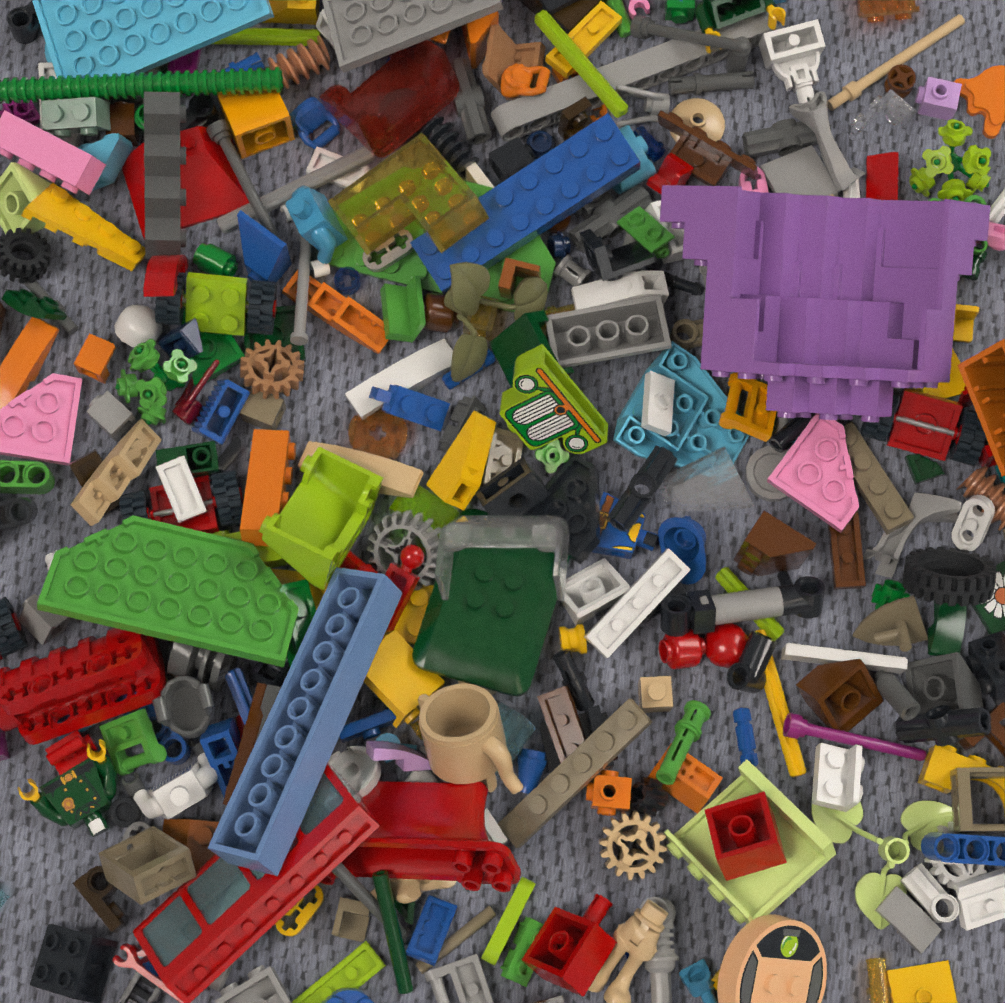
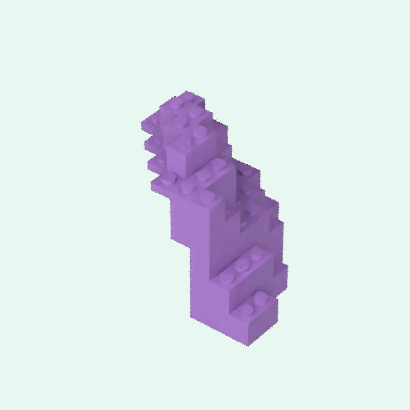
(827, 292)

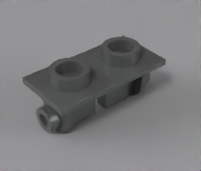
(460, 415)

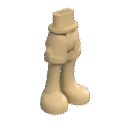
(639, 939)

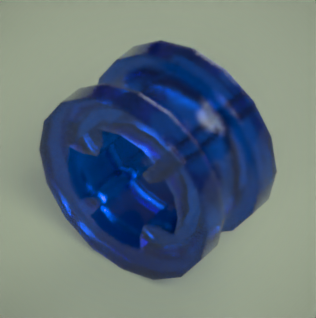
(355, 284)

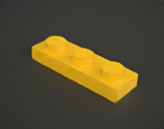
(587, 36)

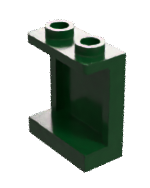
(519, 338)

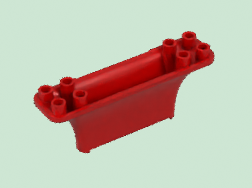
(432, 835)

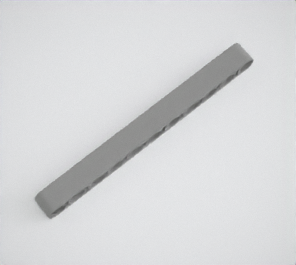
(637, 71)

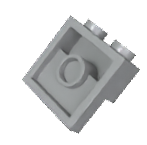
(262, 987)

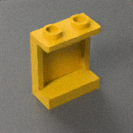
(399, 680)

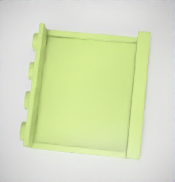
(762, 891)

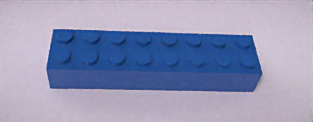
(537, 198)

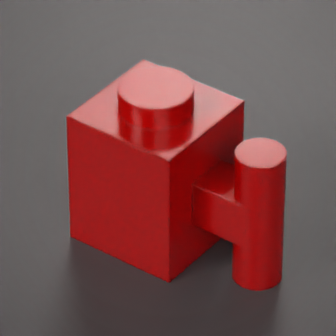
(70, 751)

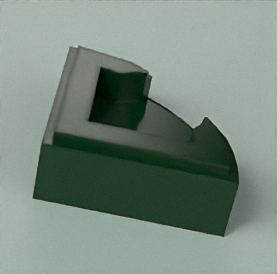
(922, 468)

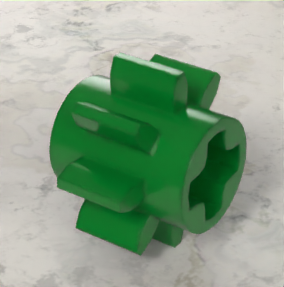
(889, 592)

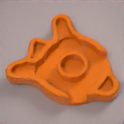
(986, 97)

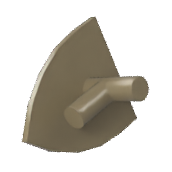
(893, 625)

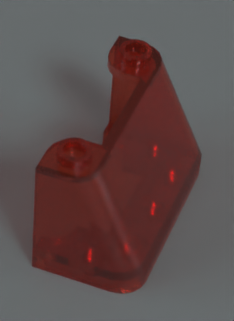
(395, 98)

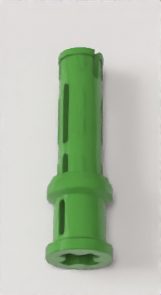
(687, 731)

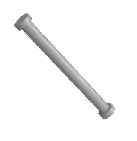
(299, 336)

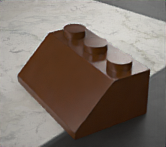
(772, 548)

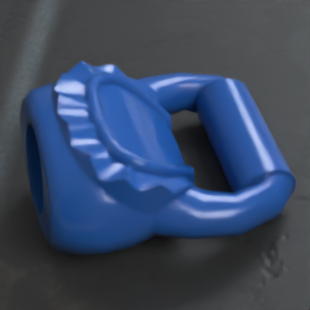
(309, 117)

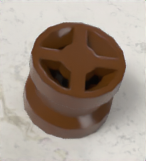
(903, 75)

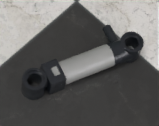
(705, 611)

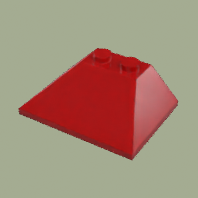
(207, 177)

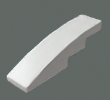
(411, 373)

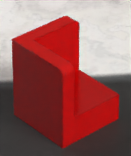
(672, 172)

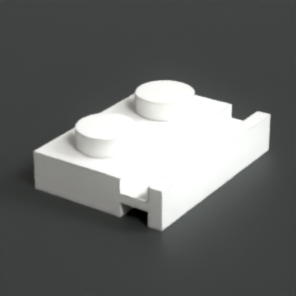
(981, 899)

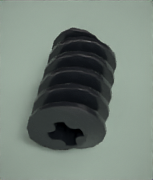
(447, 146)

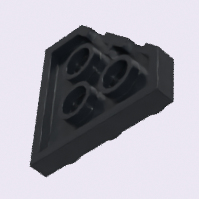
(576, 500)

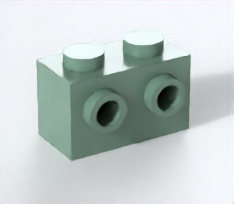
(76, 115)

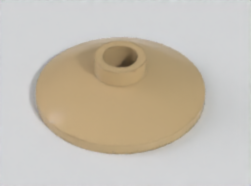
(712, 117)

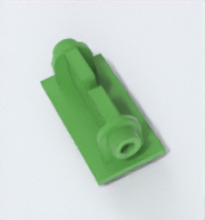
(647, 232)
(513, 966)

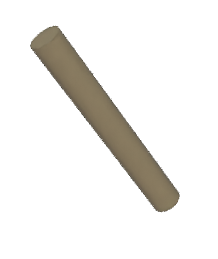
(460, 936)

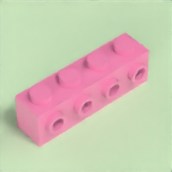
(49, 154)

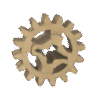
(626, 858)

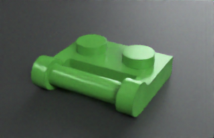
(128, 732)

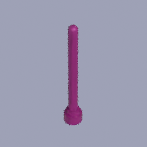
(797, 727)

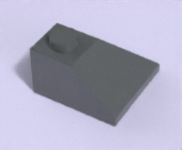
(943, 682)

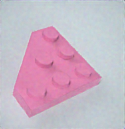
(42, 421)
(819, 473)

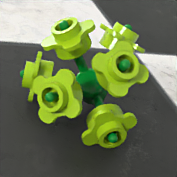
(946, 161)

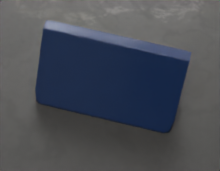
(183, 338)

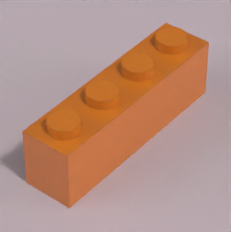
(266, 481)

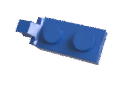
(412, 405)

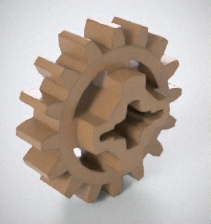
(285, 375)

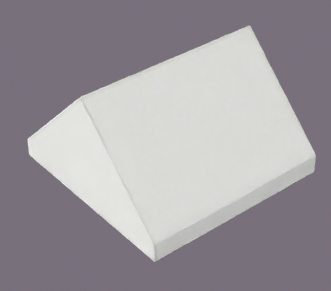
(593, 591)

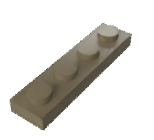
(875, 484)

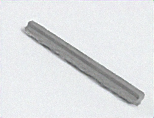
(313, 180)

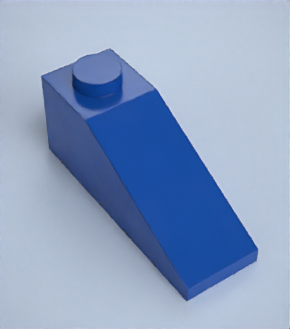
(221, 747)

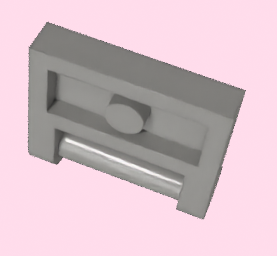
(467, 979)

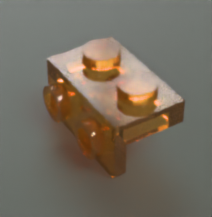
(876, 9)

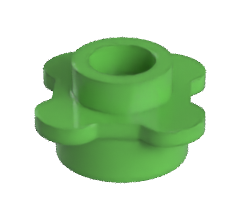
(551, 464)

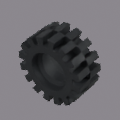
(23, 268)

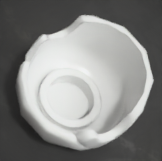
(137, 325)

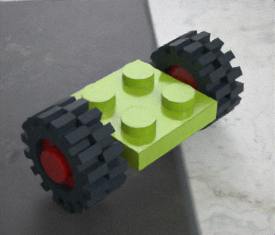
(220, 304)

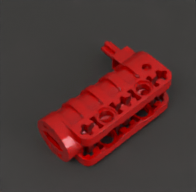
(81, 683)

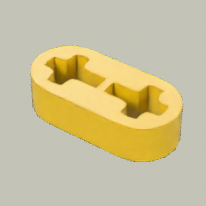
(305, 915)

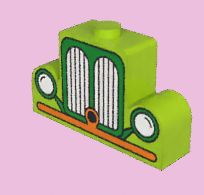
(550, 406)

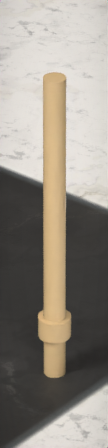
(854, 89)

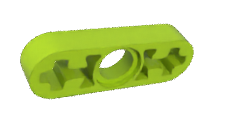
(508, 920)

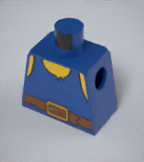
(621, 543)

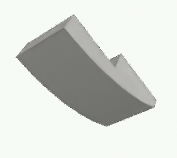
(908, 919)

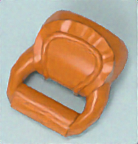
(517, 81)

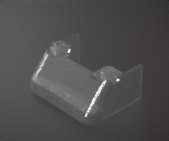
(503, 531)

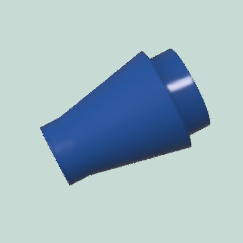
(530, 768)

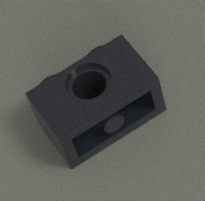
(517, 480)

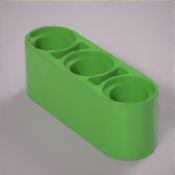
(23, 480)

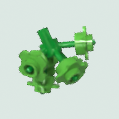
(153, 392)

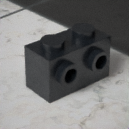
(987, 660)

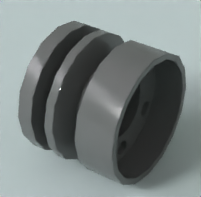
(211, 665)

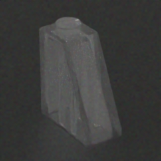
(706, 485)

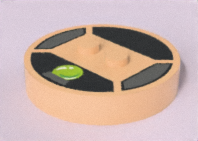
(773, 963)

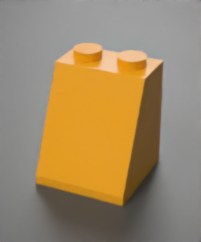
(256, 120)

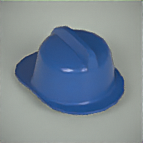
(687, 541)

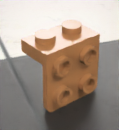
(504, 52)

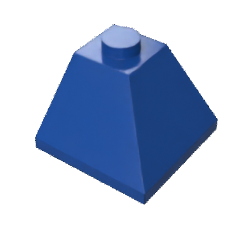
(263, 252)

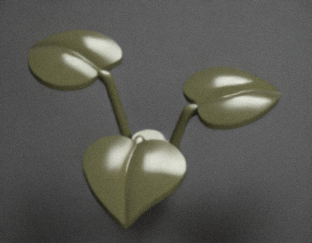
(467, 285)

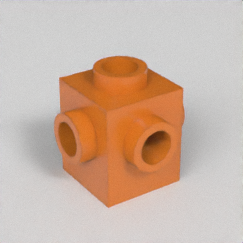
(618, 785)

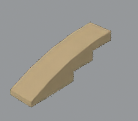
(116, 472)
(397, 477)

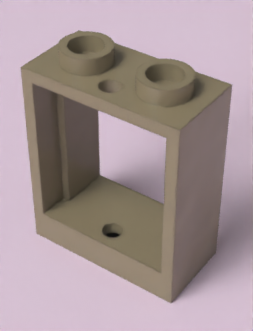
(962, 800)
(149, 867)

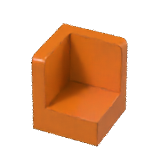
(94, 358)

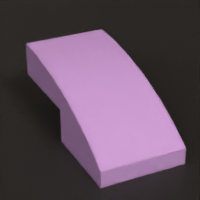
(405, 757)

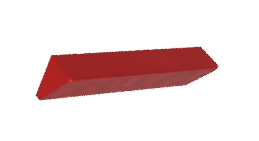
(882, 176)

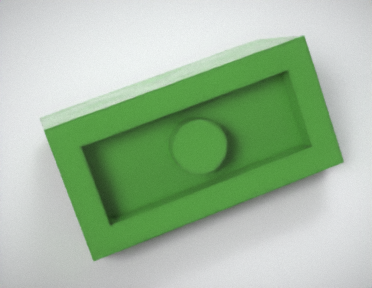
(403, 310)

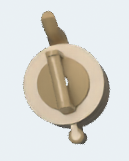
(466, 737)

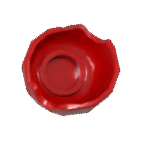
(725, 644)

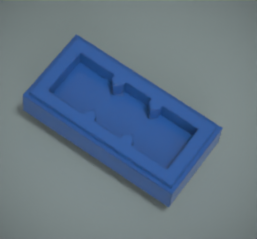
(368, 726)
(431, 930)

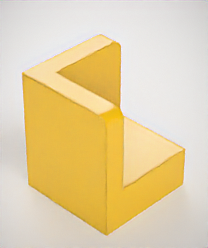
(964, 322)

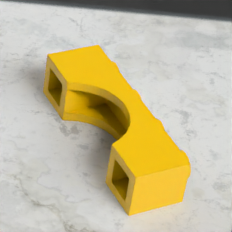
(943, 759)

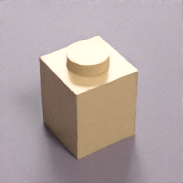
(655, 694)

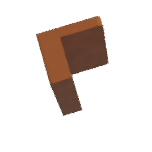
(512, 270)

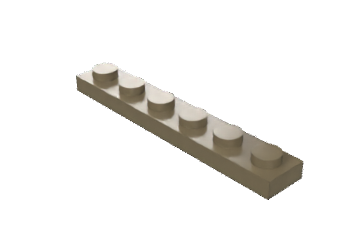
(574, 773)

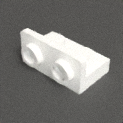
(837, 777)

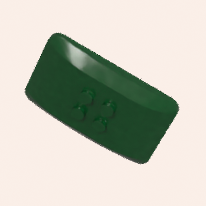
(492, 620)

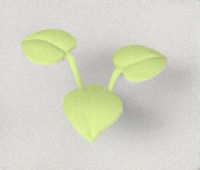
(872, 887)

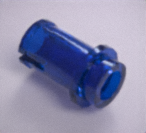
(655, 148)

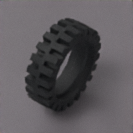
(949, 576)

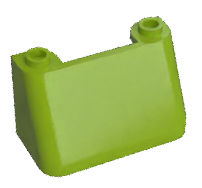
(323, 516)

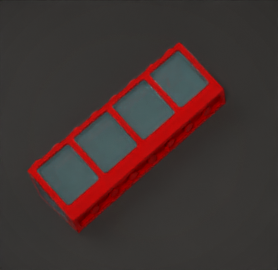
(231, 906)

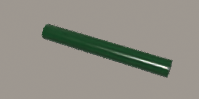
(392, 931)

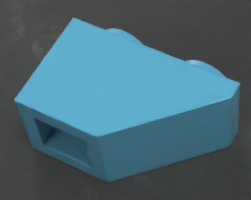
(111, 151)

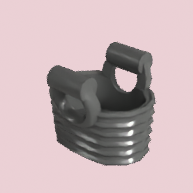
(184, 706)

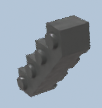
(162, 173)

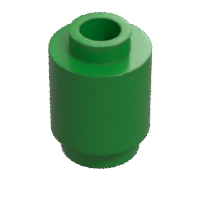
(215, 260)

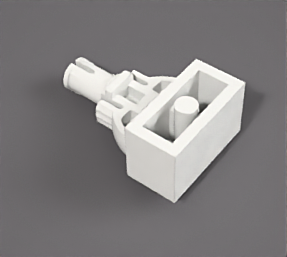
(794, 56)

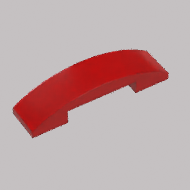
(162, 274)

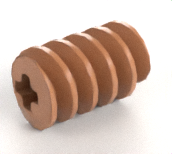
(302, 61)
(980, 485)

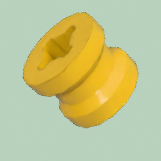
(573, 638)

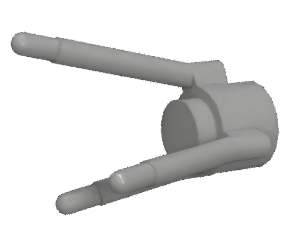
(653, 104)

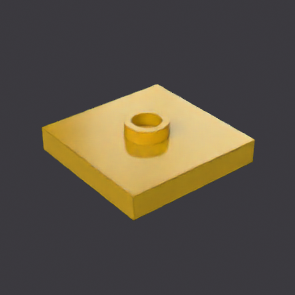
(922, 984)

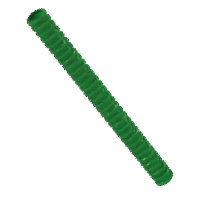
(136, 85)

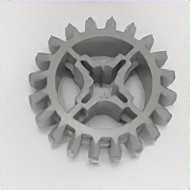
(384, 545)

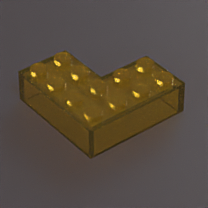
(408, 188)

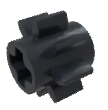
(648, 796)

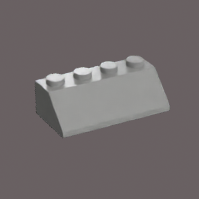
(608, 331)

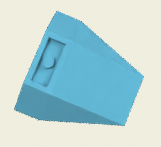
(695, 413)

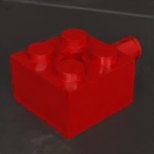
(572, 947)

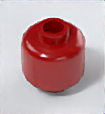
(682, 651)

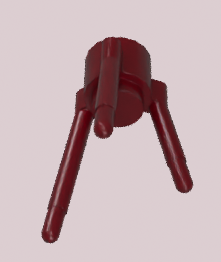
(187, 407)

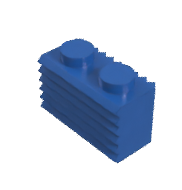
(220, 411)

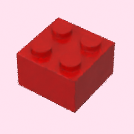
(745, 836)

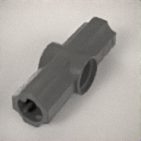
(470, 103)
(781, 138)
(605, 216)

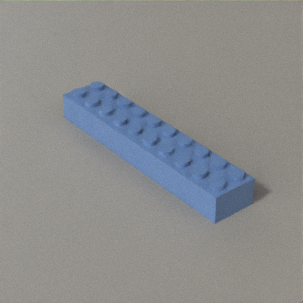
(305, 721)

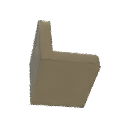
(263, 412)
(351, 920)

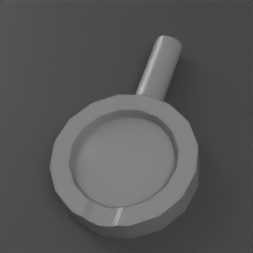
(761, 466)

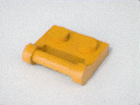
(756, 419)

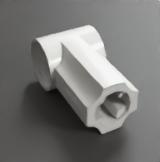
(929, 892)

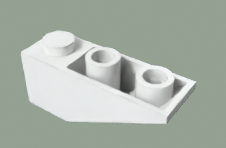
(630, 286)

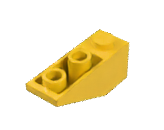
(464, 463)

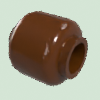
(437, 315)

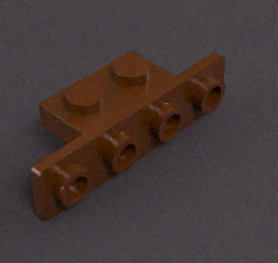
(709, 158)

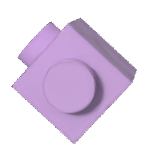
(938, 98)

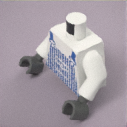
(177, 791)

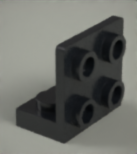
(612, 264)
(73, 964)

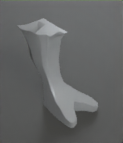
(816, 117)
(924, 509)

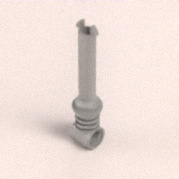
(664, 959)

